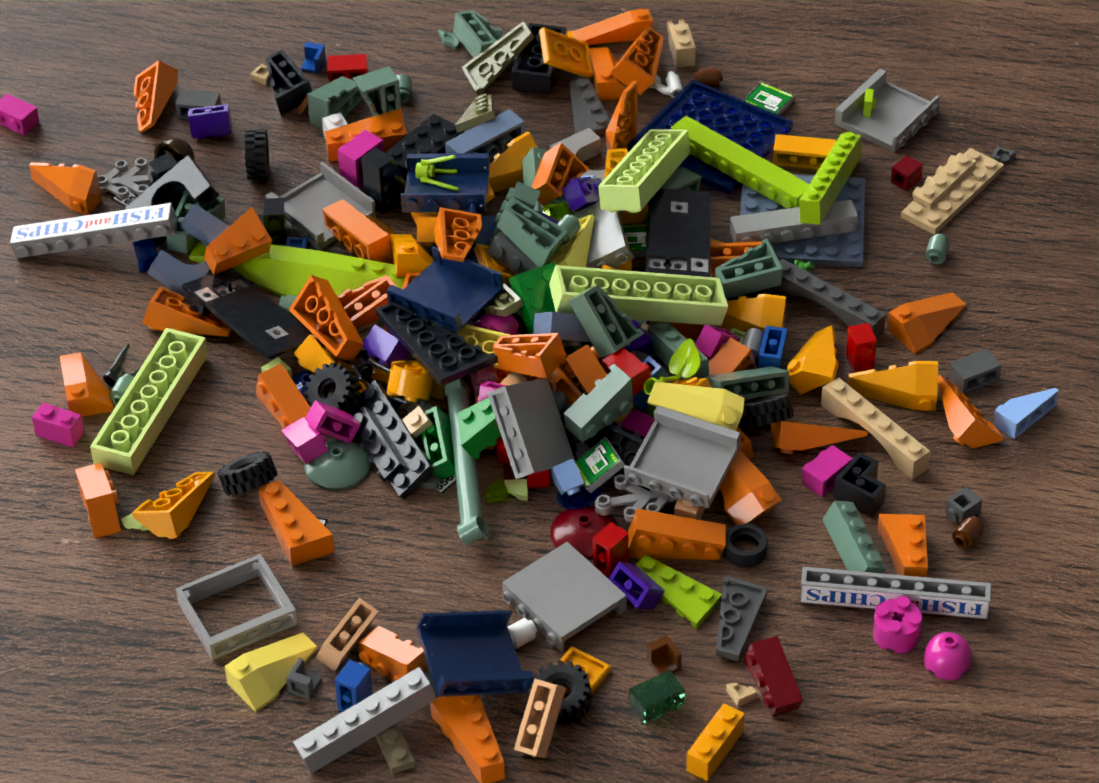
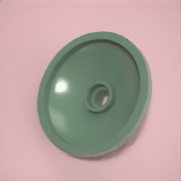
(340, 467)

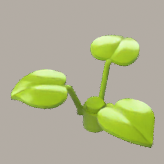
(684, 363)

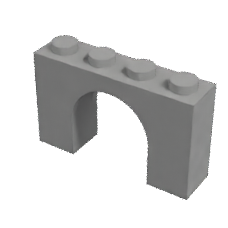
(584, 146)

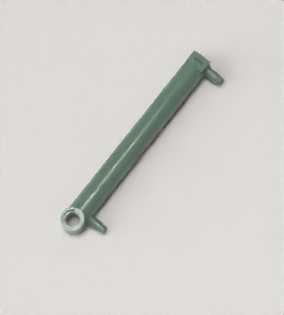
(470, 509)

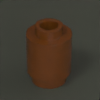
(709, 76)
(968, 532)

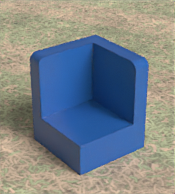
(314, 58)

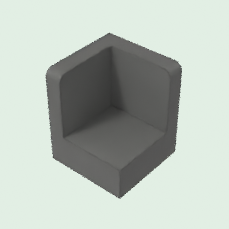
(301, 681)

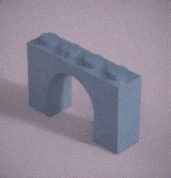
(175, 273)

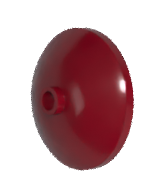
(579, 528)

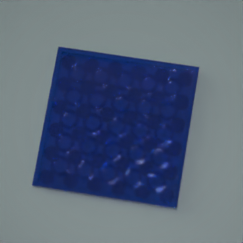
(726, 115)

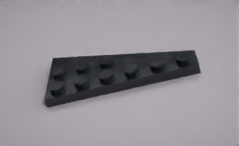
(435, 348)

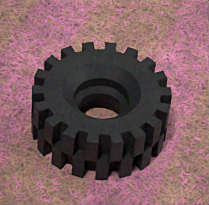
(257, 154)
(346, 387)
(766, 410)
(247, 473)
(571, 678)

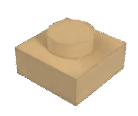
(417, 421)

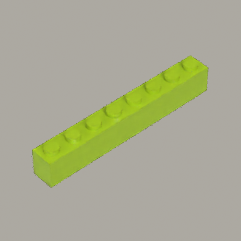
(742, 164)
(830, 178)

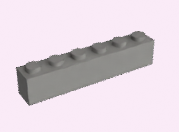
(786, 226)
(365, 720)

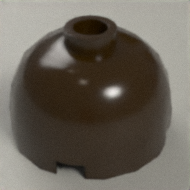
(176, 148)

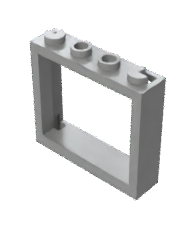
(249, 631)

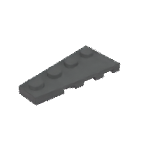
(587, 108)
(738, 615)

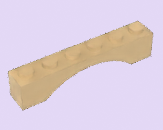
(904, 450)

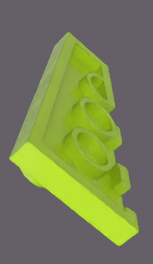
(683, 593)

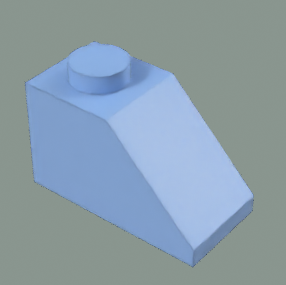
(567, 478)

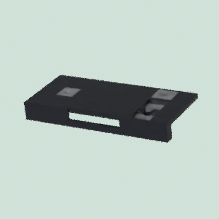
(678, 237)
(246, 312)

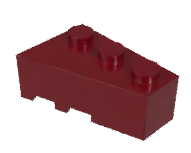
(773, 676)

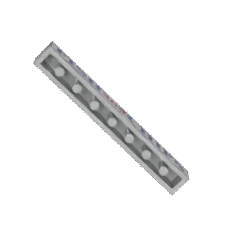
(93, 230)
(871, 589)

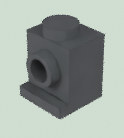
(959, 508)

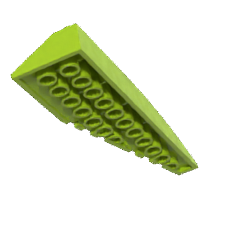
(287, 269)

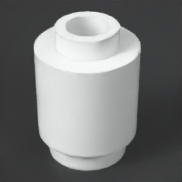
(522, 632)

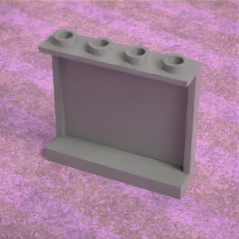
(896, 114)
(307, 200)
(608, 238)
(530, 427)
(684, 457)
(562, 594)

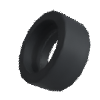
(743, 558)

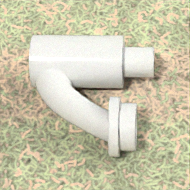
(673, 83)

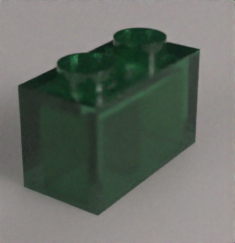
(656, 696)

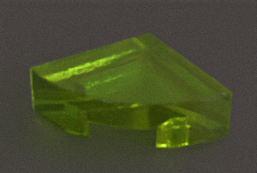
(496, 491)

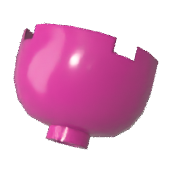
(948, 656)

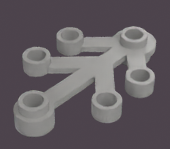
(128, 180)
(605, 504)

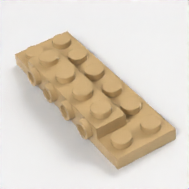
(950, 189)

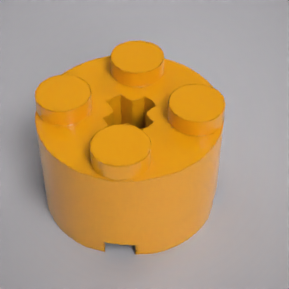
(409, 381)

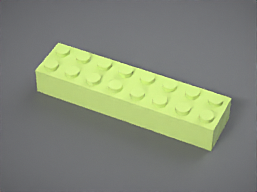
(644, 170)
(645, 294)
(149, 401)

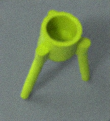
(425, 171)

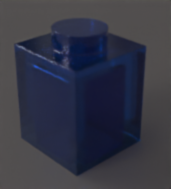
(144, 253)

